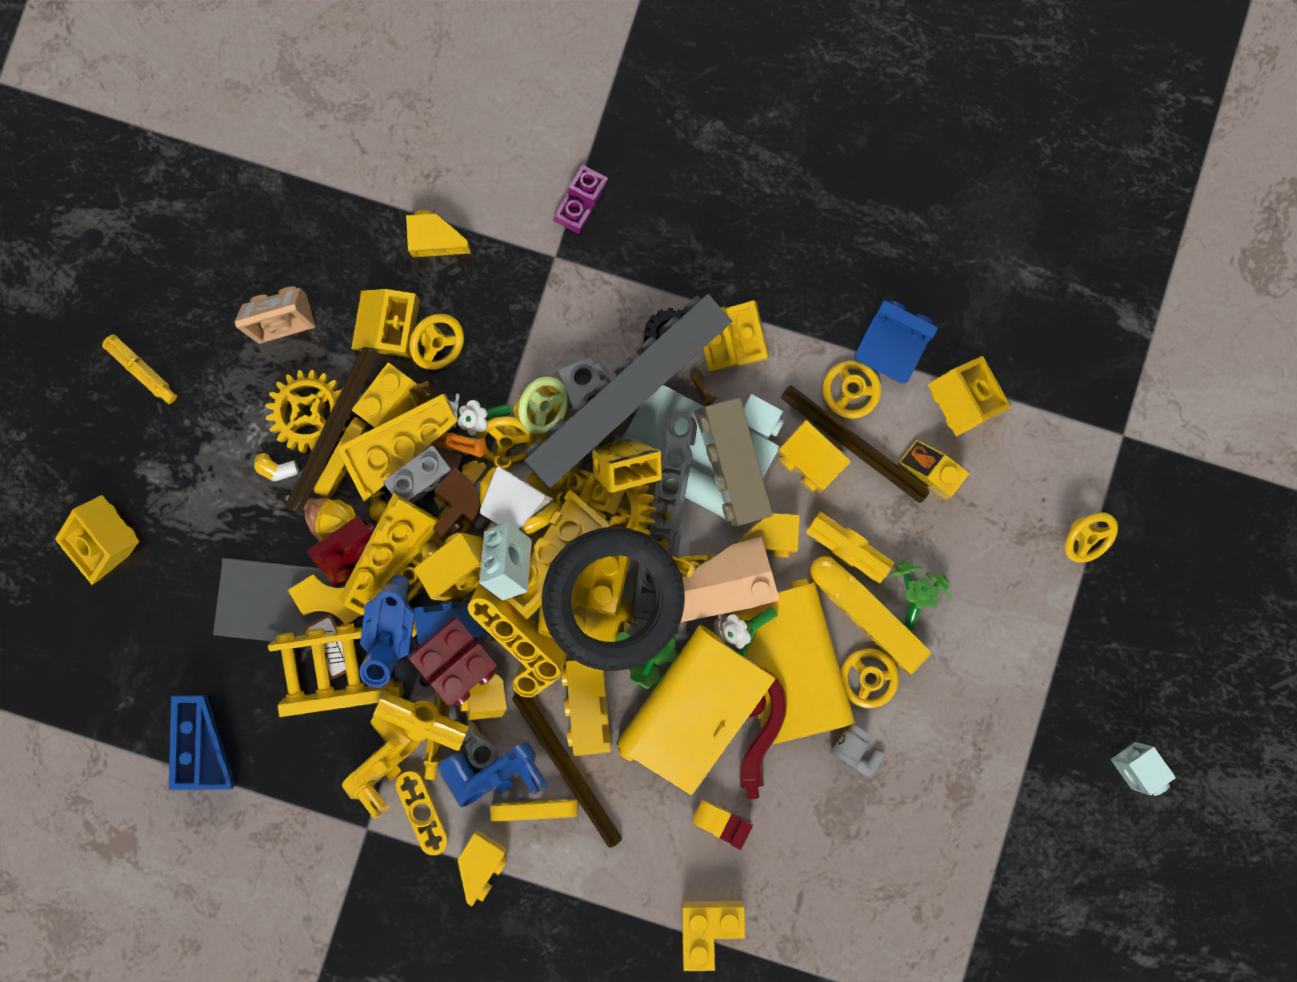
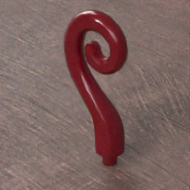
(751, 765)

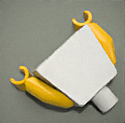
(515, 501)

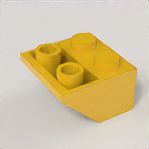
(386, 321)

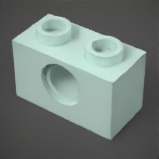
(505, 561)
(1143, 769)

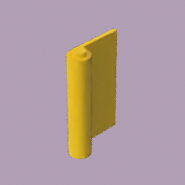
(803, 658)
(694, 711)

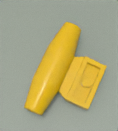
(597, 588)

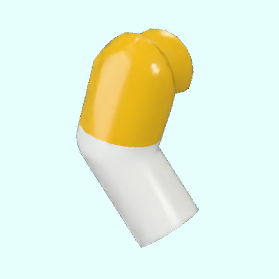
(273, 471)

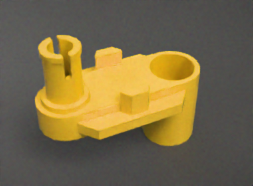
(383, 762)

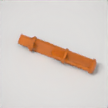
(461, 444)

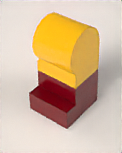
(722, 823)

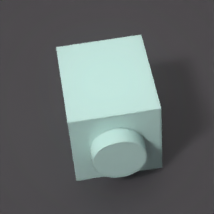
(762, 417)

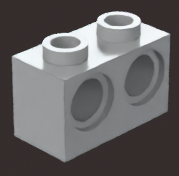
(578, 392)
(419, 475)

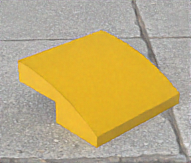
(740, 341)

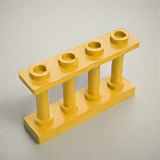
(325, 696)

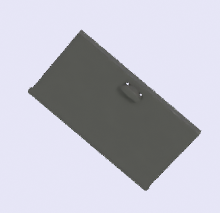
(256, 600)

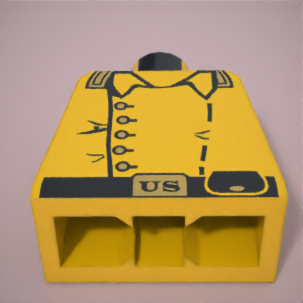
(626, 464)

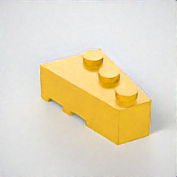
(587, 709)

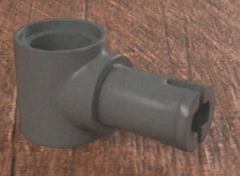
(476, 742)

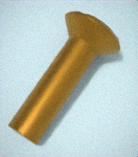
(707, 398)

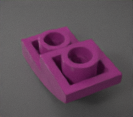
(580, 199)

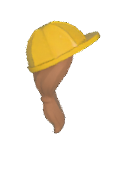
(326, 516)

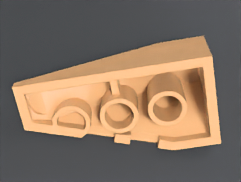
(730, 581)

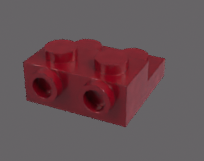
(341, 550)
(452, 662)

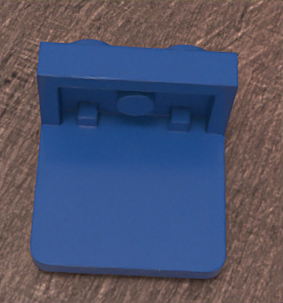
(895, 341)

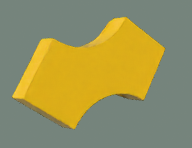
(314, 596)

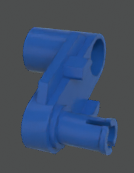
(386, 631)
(470, 787)

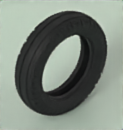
(655, 633)

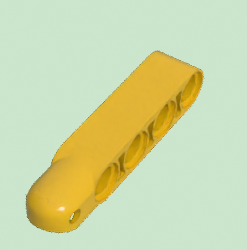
(869, 614)

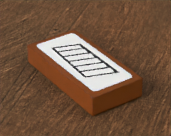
(333, 650)

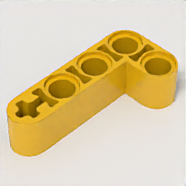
(539, 655)

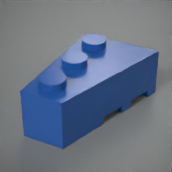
(432, 618)
(196, 747)

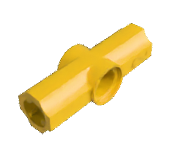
(849, 547)
(421, 720)

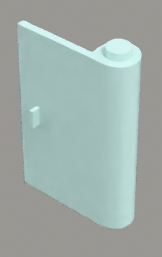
(650, 428)

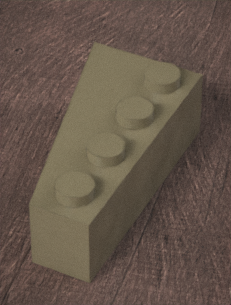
(734, 462)

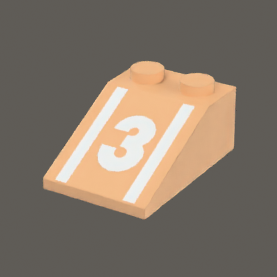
(276, 315)

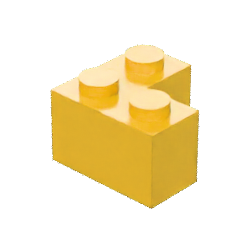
(705, 922)

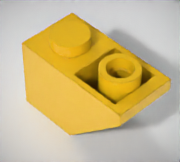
(778, 534)
(485, 700)
(477, 864)

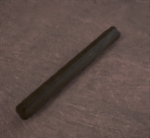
(332, 430)
(855, 444)
(568, 770)

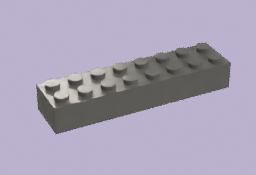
(629, 390)

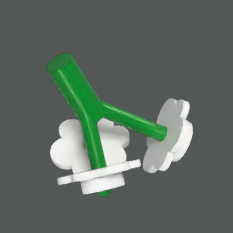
(476, 418)
(735, 631)

